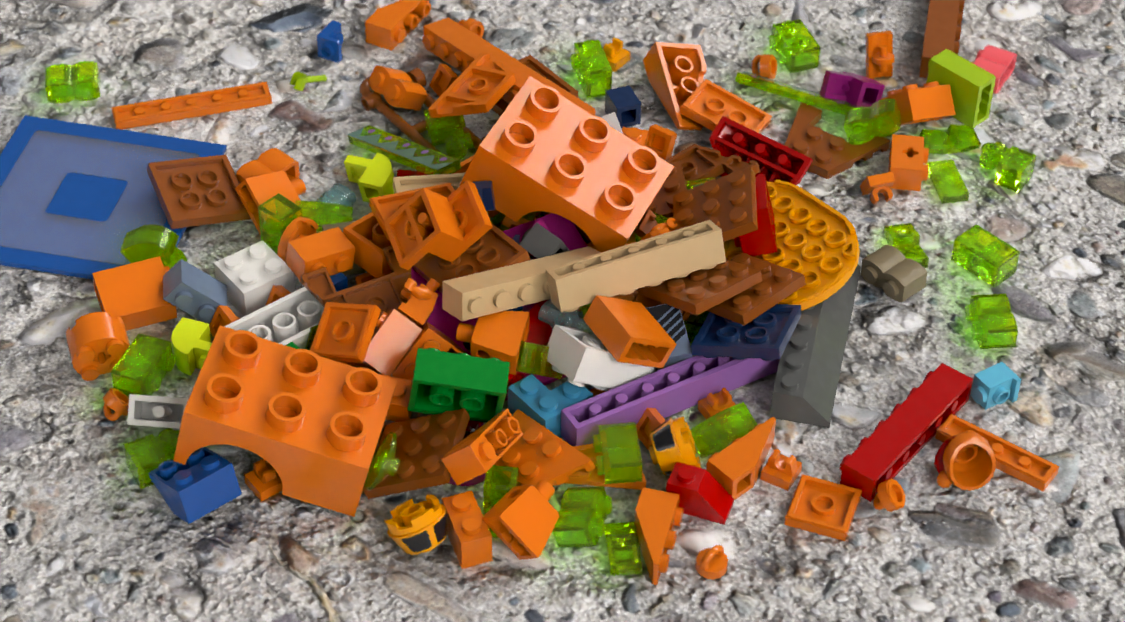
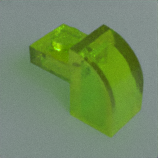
(151, 242)

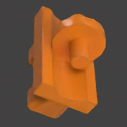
(879, 54)

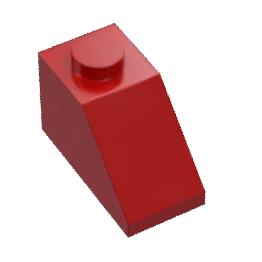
(700, 493)

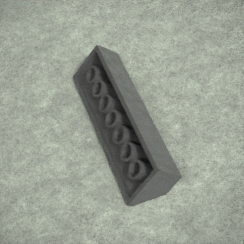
(813, 360)

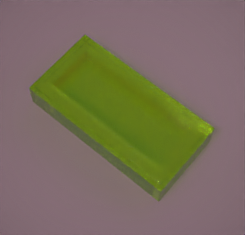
(947, 181)

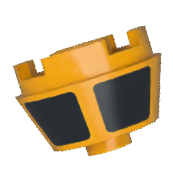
(673, 443)
(418, 525)

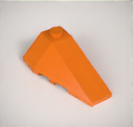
(675, 74)

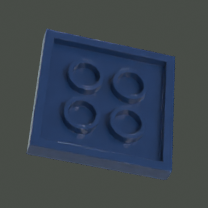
(761, 338)

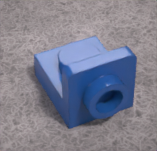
(330, 42)

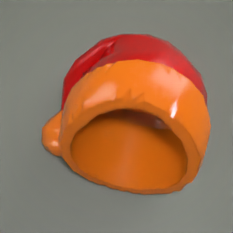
(965, 462)

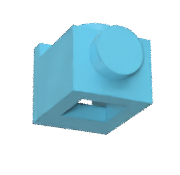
(995, 386)

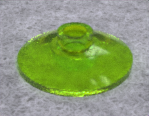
(383, 462)

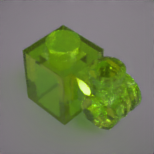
(449, 131)
(1013, 165)
(148, 453)
(497, 483)

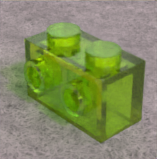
(795, 46)
(591, 68)
(275, 217)
(985, 255)
(143, 366)

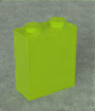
(969, 84)

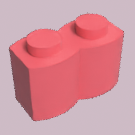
(997, 62)

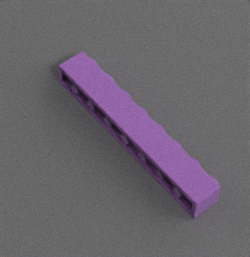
(666, 390)

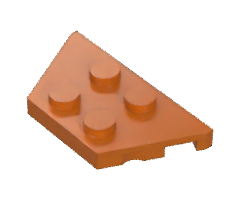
(475, 89)
(542, 455)

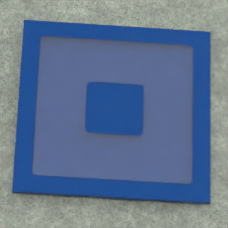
(78, 191)

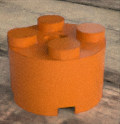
(96, 344)

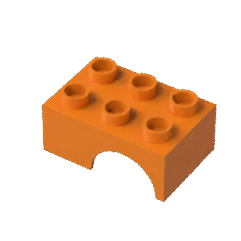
(569, 164)
(294, 410)

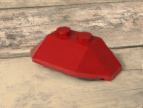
(773, 158)

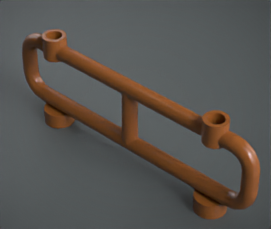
(373, 100)

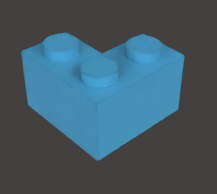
(542, 404)

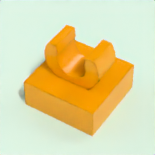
(616, 54)

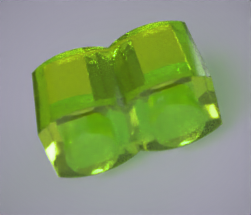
(72, 82)
(867, 122)
(992, 321)
(619, 453)
(582, 516)

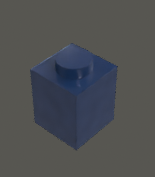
(625, 105)

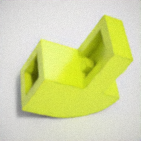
(372, 176)
(190, 344)

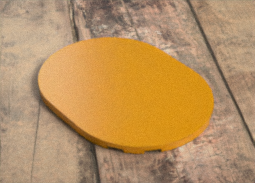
(809, 241)

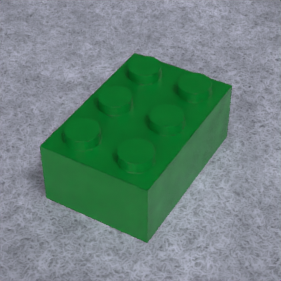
(457, 382)

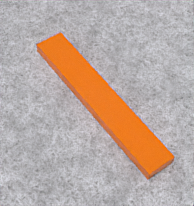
(191, 105)

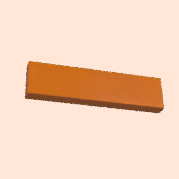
(1008, 456)

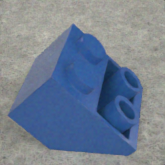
(198, 485)

